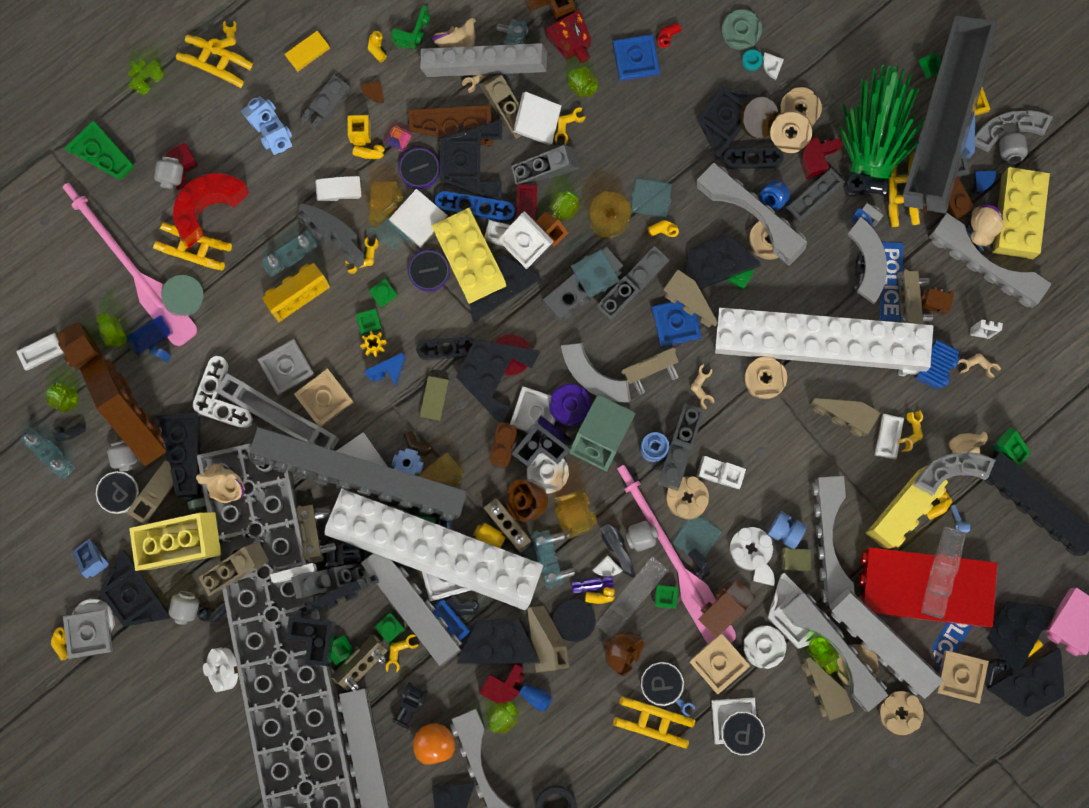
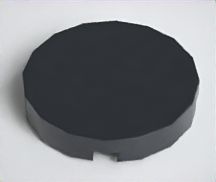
(574, 620)

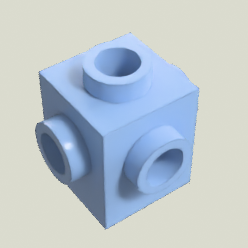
(259, 112)
(275, 136)
(415, 466)

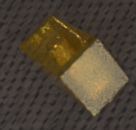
(383, 201)
(443, 471)

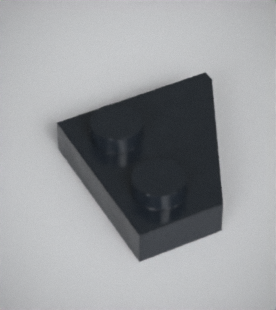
(453, 795)

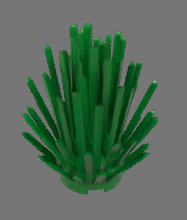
(877, 139)

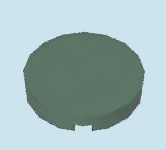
(741, 29)
(182, 295)

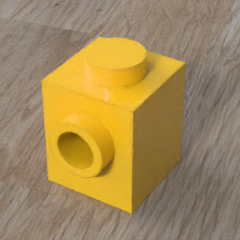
(359, 129)

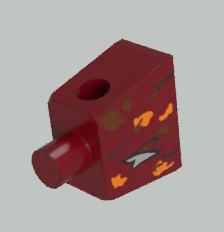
(570, 37)

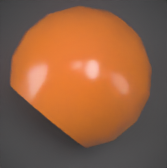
(433, 744)

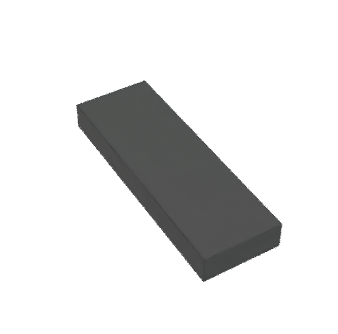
(815, 195)

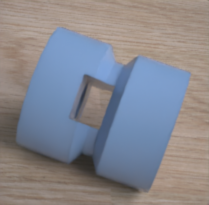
(654, 447)
(787, 530)

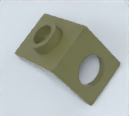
(796, 559)

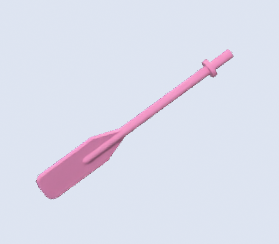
(147, 288)
(693, 591)

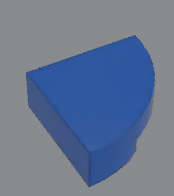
(983, 180)
(860, 213)
(160, 353)

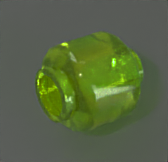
(583, 82)
(564, 205)
(61, 397)
(502, 717)

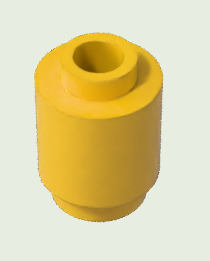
(489, 535)

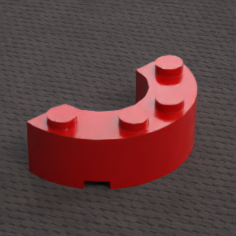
(200, 194)

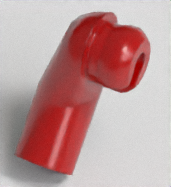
(666, 33)

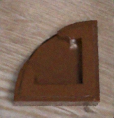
(373, 91)

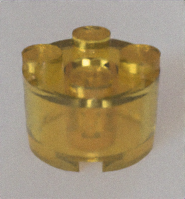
(608, 203)
(574, 513)

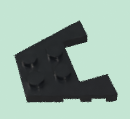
(462, 160)
(485, 368)

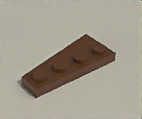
(449, 121)

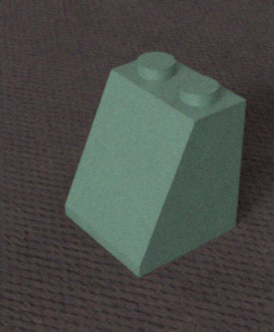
(602, 432)

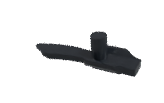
(615, 542)

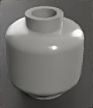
(1013, 147)
(168, 172)
(121, 456)
(642, 536)
(183, 607)

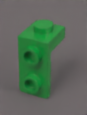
(404, 39)

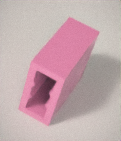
(1071, 623)

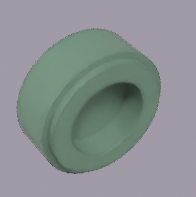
(197, 504)

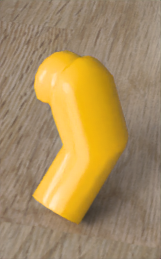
(374, 46)
(664, 227)
(599, 598)
(58, 643)

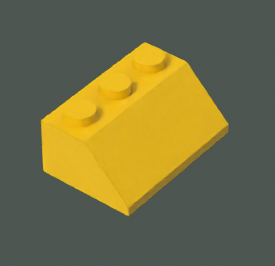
(295, 291)

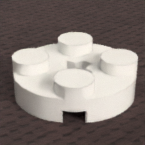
(740, 553)
(221, 669)

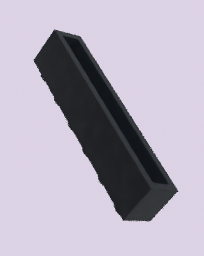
(1039, 504)

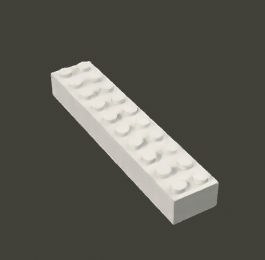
(824, 339)
(433, 549)

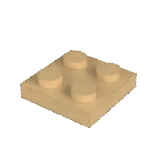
(323, 398)
(719, 663)
(962, 676)

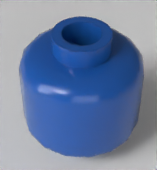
(775, 194)

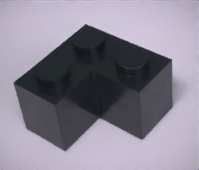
(542, 438)
(319, 637)

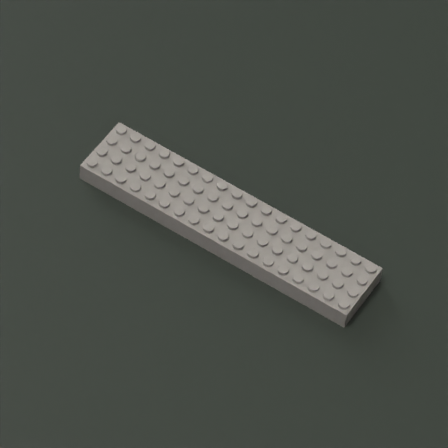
(286, 702)

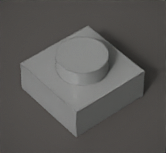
(874, 213)

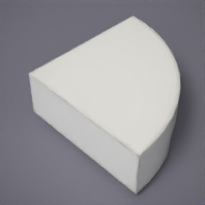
(772, 65)
(607, 567)
(764, 575)

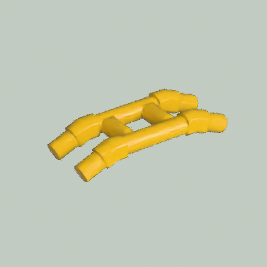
(220, 69)
(895, 199)
(200, 258)
(661, 733)

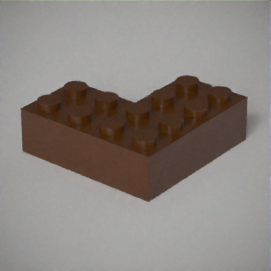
(120, 409)

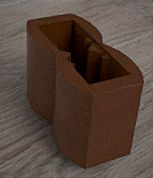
(501, 451)

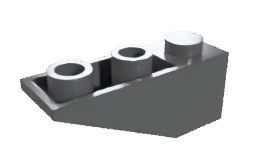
(546, 165)

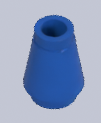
(536, 697)

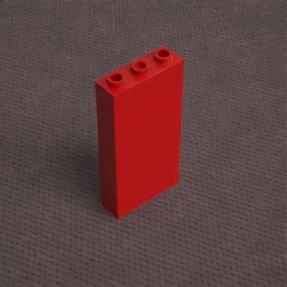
(897, 584)

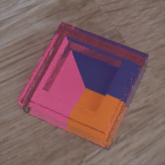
(398, 138)

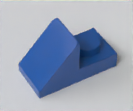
(392, 366)

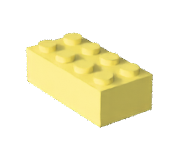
(1023, 212)
(469, 255)
(903, 514)
(175, 541)

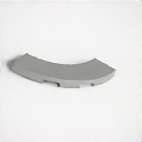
(1011, 121)
(874, 257)
(590, 378)
(953, 465)

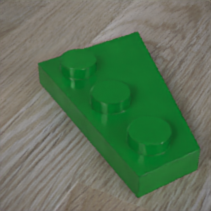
(101, 151)

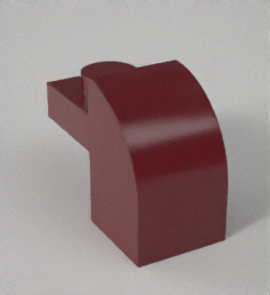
(813, 157)
(185, 158)
(501, 691)

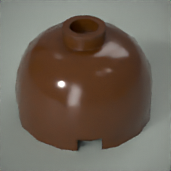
(526, 500)
(622, 651)

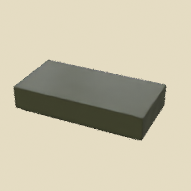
(434, 398)

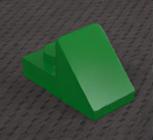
(1012, 446)

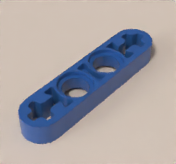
(475, 202)

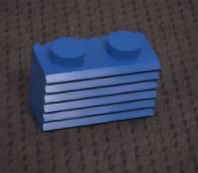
(942, 360)

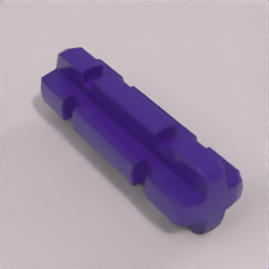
(592, 584)

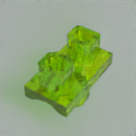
(151, 70)
(111, 330)
(823, 654)

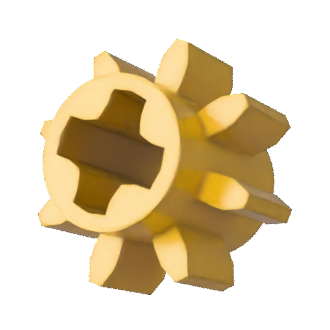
(373, 338)

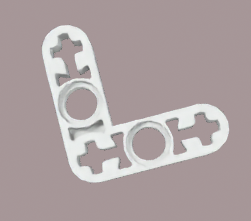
(214, 404)

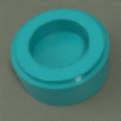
(752, 60)

